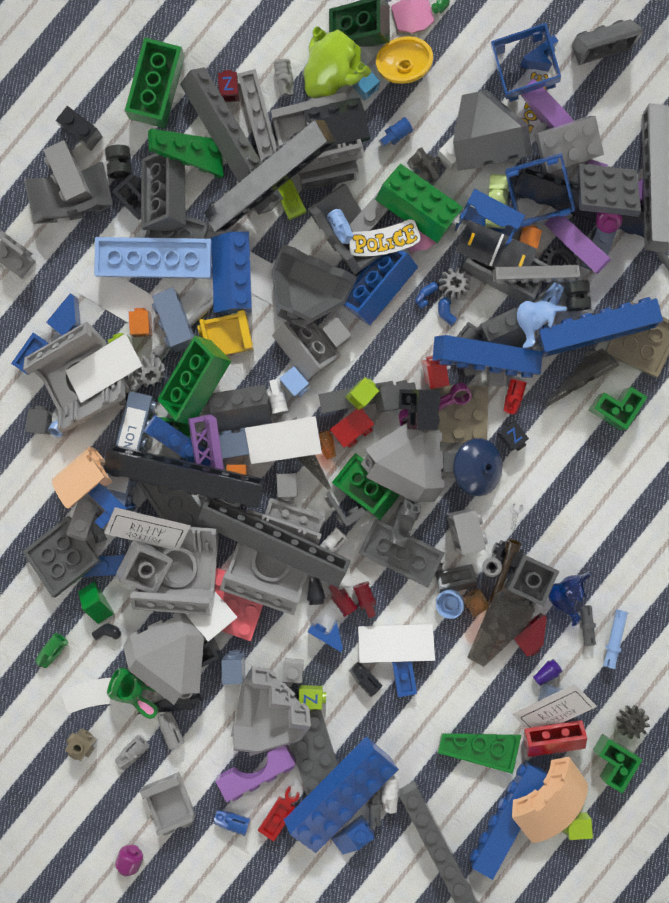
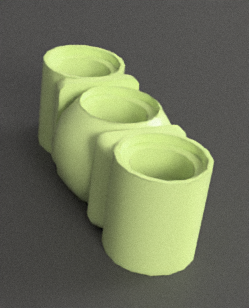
(499, 191)

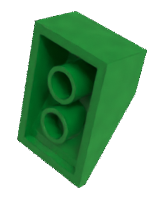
(365, 492)

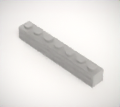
(536, 274)

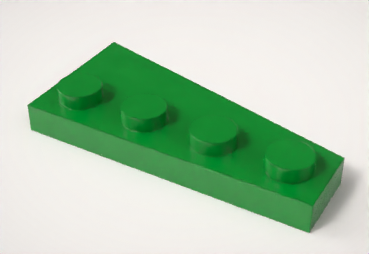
(189, 149)
(488, 750)

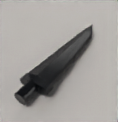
(181, 704)

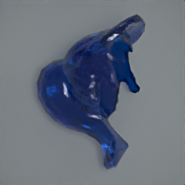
(565, 594)

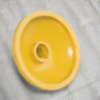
(404, 60)

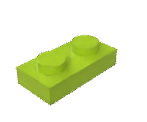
(291, 200)

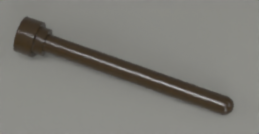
(512, 548)

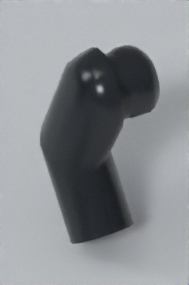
(108, 630)

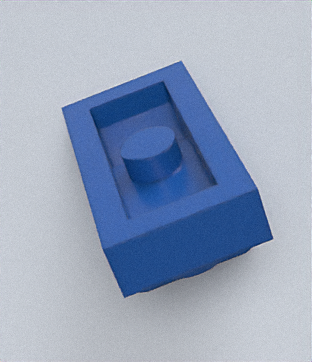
(538, 58)
(331, 638)

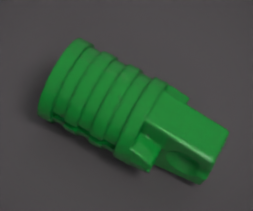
(51, 650)

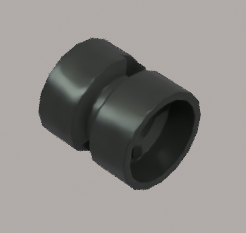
(118, 160)
(576, 289)

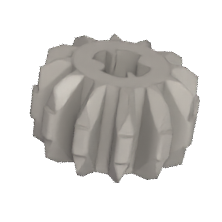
(457, 278)
(150, 371)

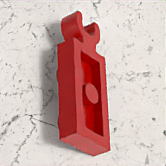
(275, 818)

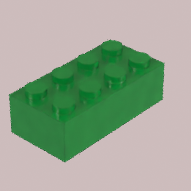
(154, 82)
(419, 201)
(194, 380)

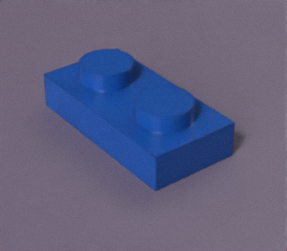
(32, 344)
(404, 678)

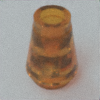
(327, 444)

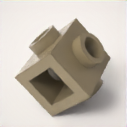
(80, 744)

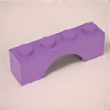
(235, 782)

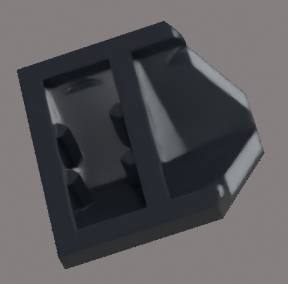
(130, 194)

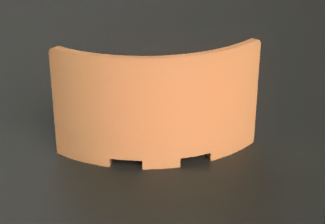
(80, 477)
(554, 805)

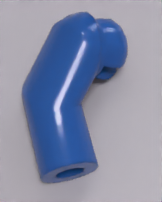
(424, 292)
(444, 311)

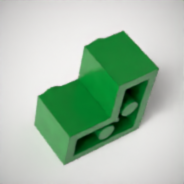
(618, 412)
(621, 763)

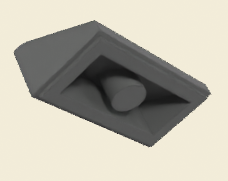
(456, 578)

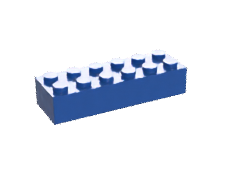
(600, 327)
(340, 795)

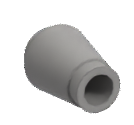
(492, 573)

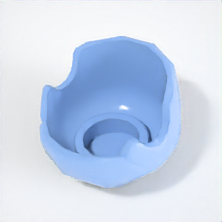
(450, 604)

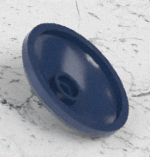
(478, 467)

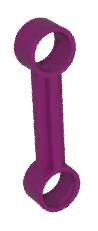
(445, 400)

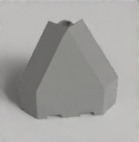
(408, 463)
(167, 657)
(267, 714)

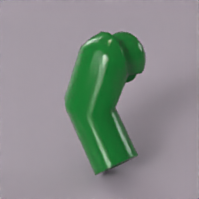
(440, 6)

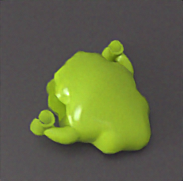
(332, 63)

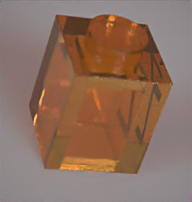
(475, 602)

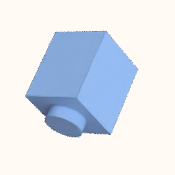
(295, 382)

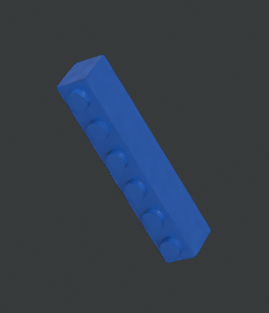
(486, 355)
(502, 828)

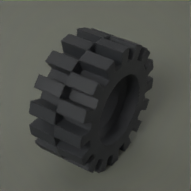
(559, 252)

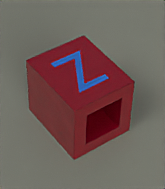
(229, 86)

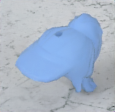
(534, 315)

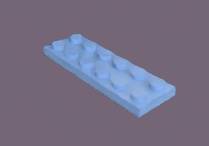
(153, 257)

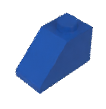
(66, 315)
(353, 836)

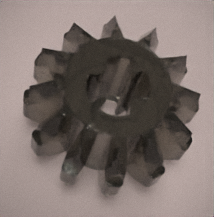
(626, 725)

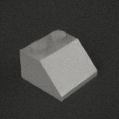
(143, 567)

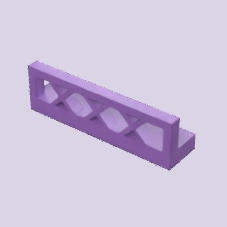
(212, 439)

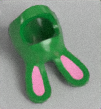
(128, 688)

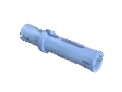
(613, 646)

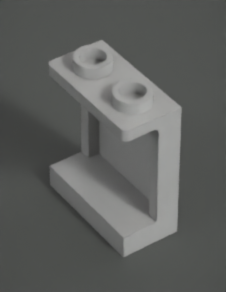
(169, 804)

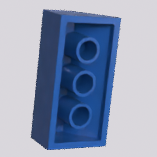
(231, 272)
(379, 284)

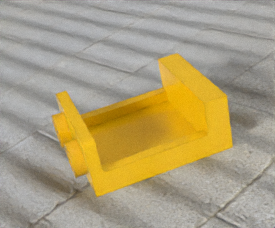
(228, 332)

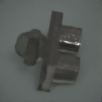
(427, 165)

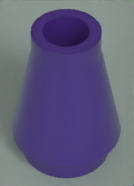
(548, 672)

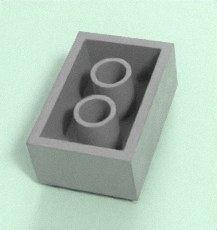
(576, 140)
(467, 531)

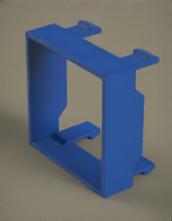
(498, 47)
(550, 161)
(492, 210)
(108, 503)

